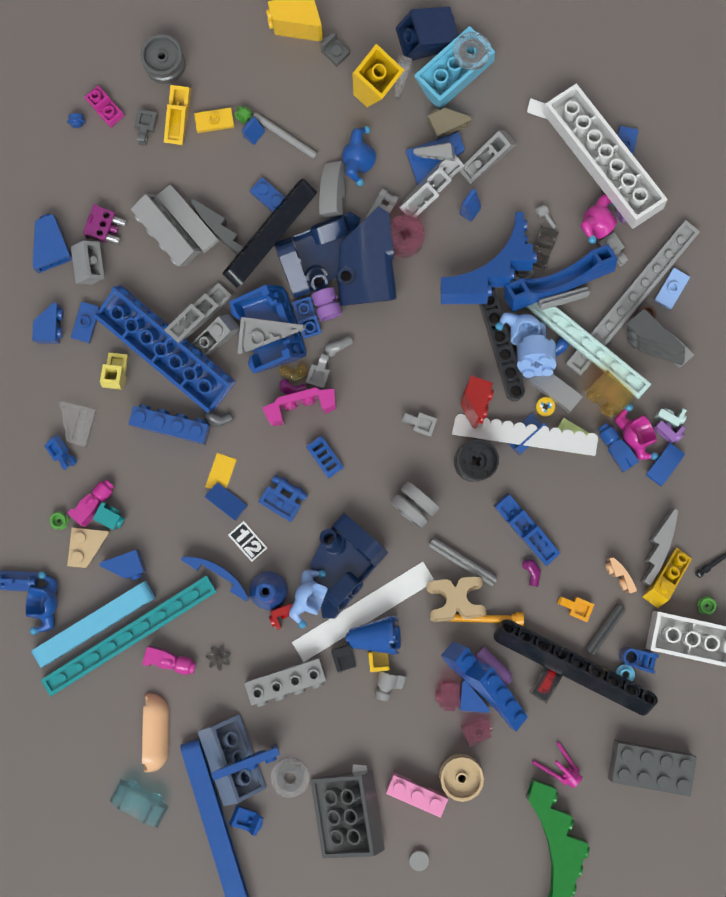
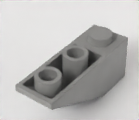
(216, 334)

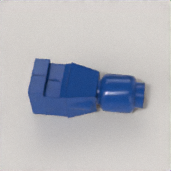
(617, 448)

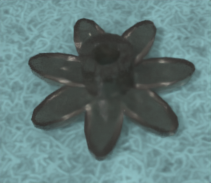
(222, 660)

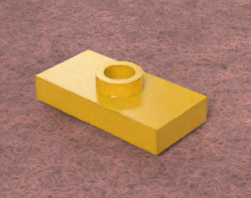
(214, 120)

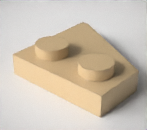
(84, 546)

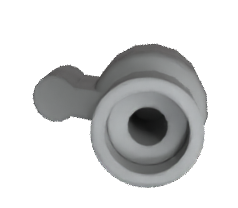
(388, 681)

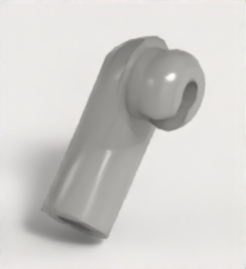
(333, 347)

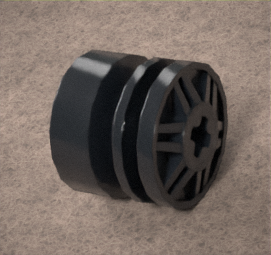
(487, 460)

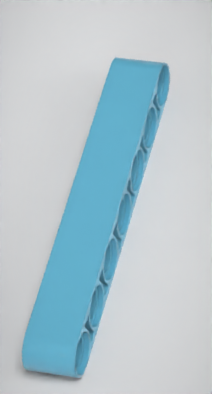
(93, 624)

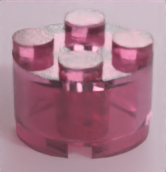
(413, 228)

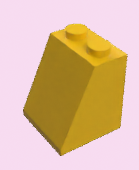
(295, 19)
(375, 76)

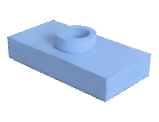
(671, 288)

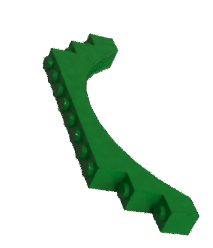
(564, 849)

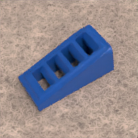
(470, 206)
(314, 444)

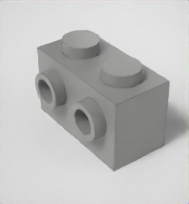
(87, 262)

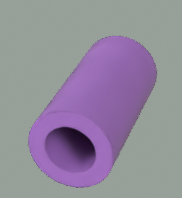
(485, 656)

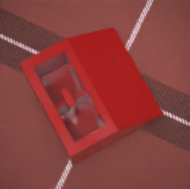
(476, 400)

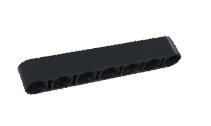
(269, 233)
(497, 347)

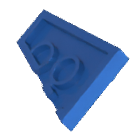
(422, 166)

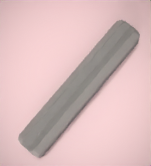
(563, 298)

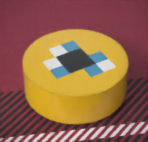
(545, 407)

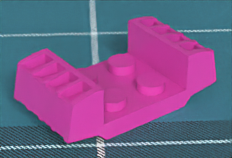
(290, 402)

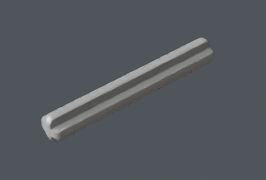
(462, 561)

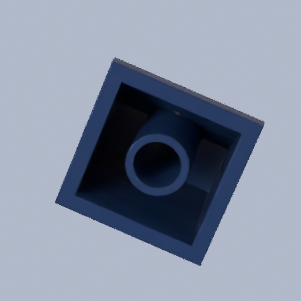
(426, 32)

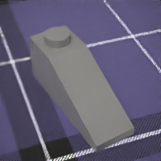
(488, 155)

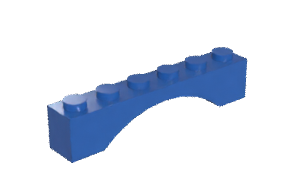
(529, 291)

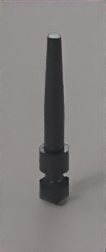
(706, 568)

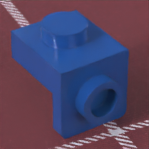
(246, 820)

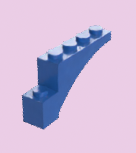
(486, 682)

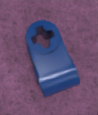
(641, 660)

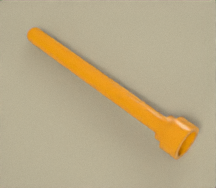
(518, 618)

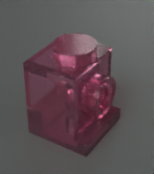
(469, 731)

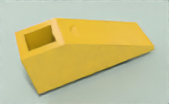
(667, 578)

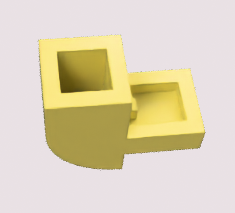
(114, 372)

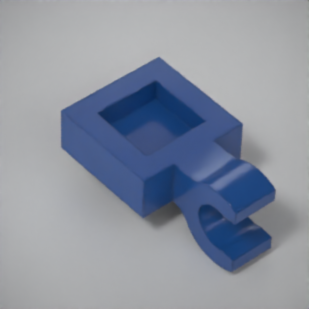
(58, 451)

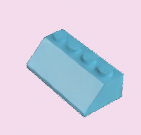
(444, 78)

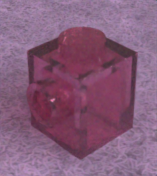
(448, 695)

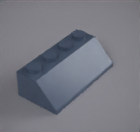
(223, 745)

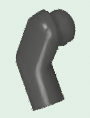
(216, 420)

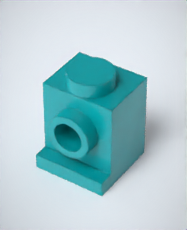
(109, 517)

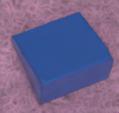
(253, 131)

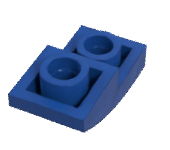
(306, 316)
(665, 464)

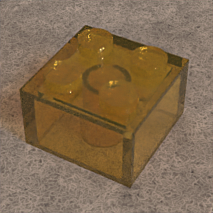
(609, 394)

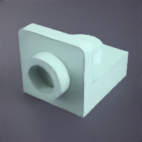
(668, 416)

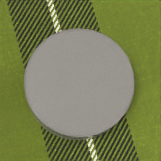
(418, 860)

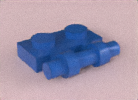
(279, 503)

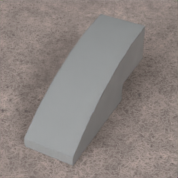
(332, 190)
(556, 390)

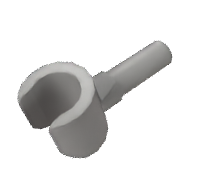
(543, 211)

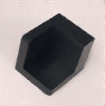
(343, 658)

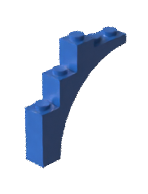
(478, 284)

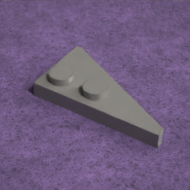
(261, 332)

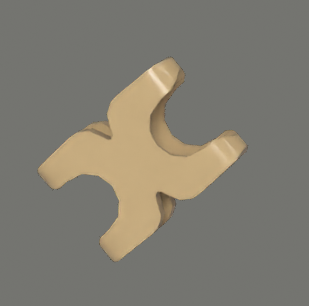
(456, 599)

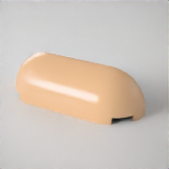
(155, 733)

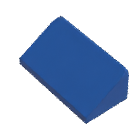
(226, 501)

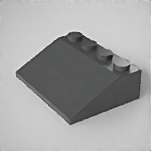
(348, 815)

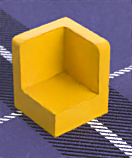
(378, 661)

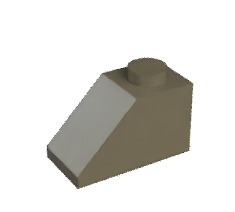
(447, 122)

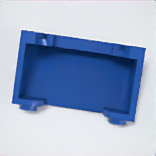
(273, 304)

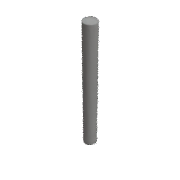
(286, 136)

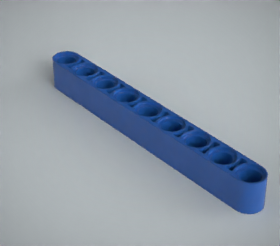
(213, 819)

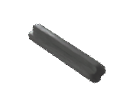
(605, 629)

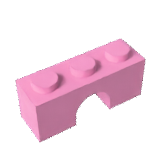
(416, 795)

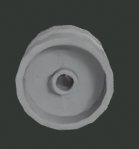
(412, 507)

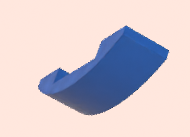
(237, 589)

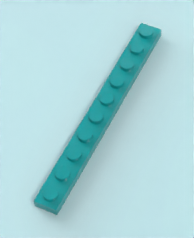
(128, 636)

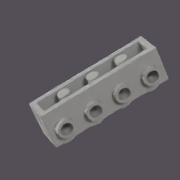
(165, 230)
(285, 681)

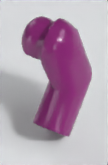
(534, 570)

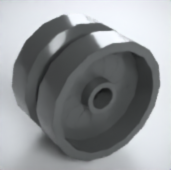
(162, 59)

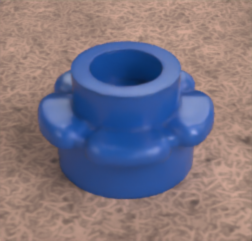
(76, 120)

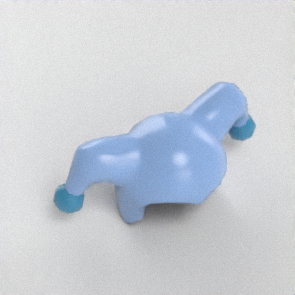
(521, 326)
(308, 596)

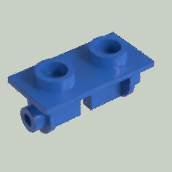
(18, 580)

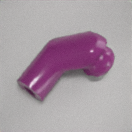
(287, 388)

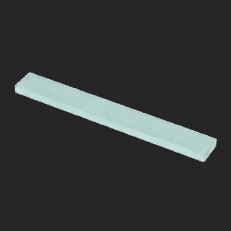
(591, 348)

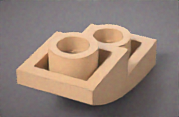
(616, 569)

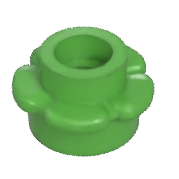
(243, 114)
(54, 520)
(711, 605)

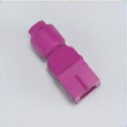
(88, 506)
(167, 660)

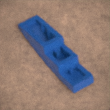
(526, 529)

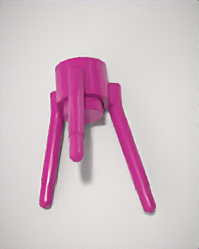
(570, 775)

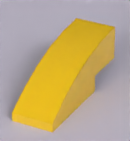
(177, 114)

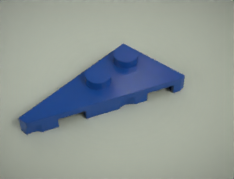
(249, 762)

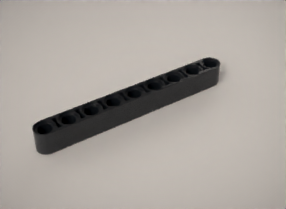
(575, 667)

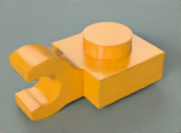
(578, 608)

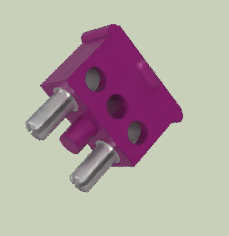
(97, 219)

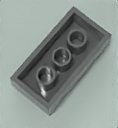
(652, 768)

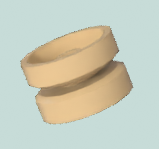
(460, 789)

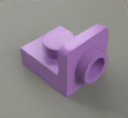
(666, 431)

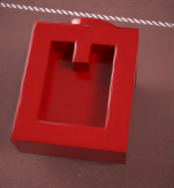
(281, 611)

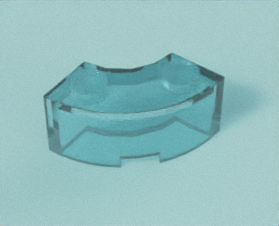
(139, 803)

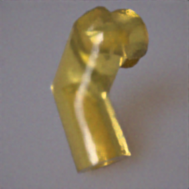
(294, 374)

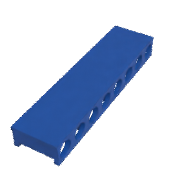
(179, 363)

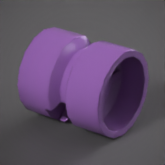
(327, 304)

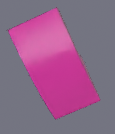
(104, 106)

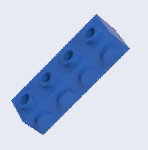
(169, 425)

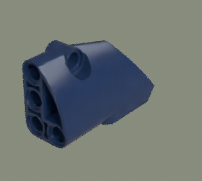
(314, 253)
(368, 260)
(346, 563)

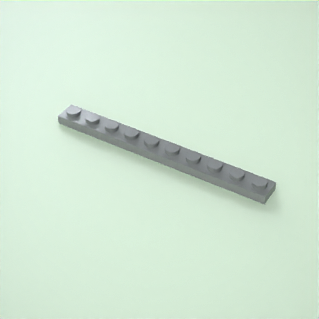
(637, 292)

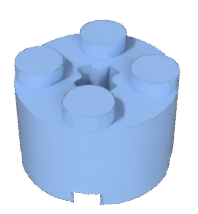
(536, 356)

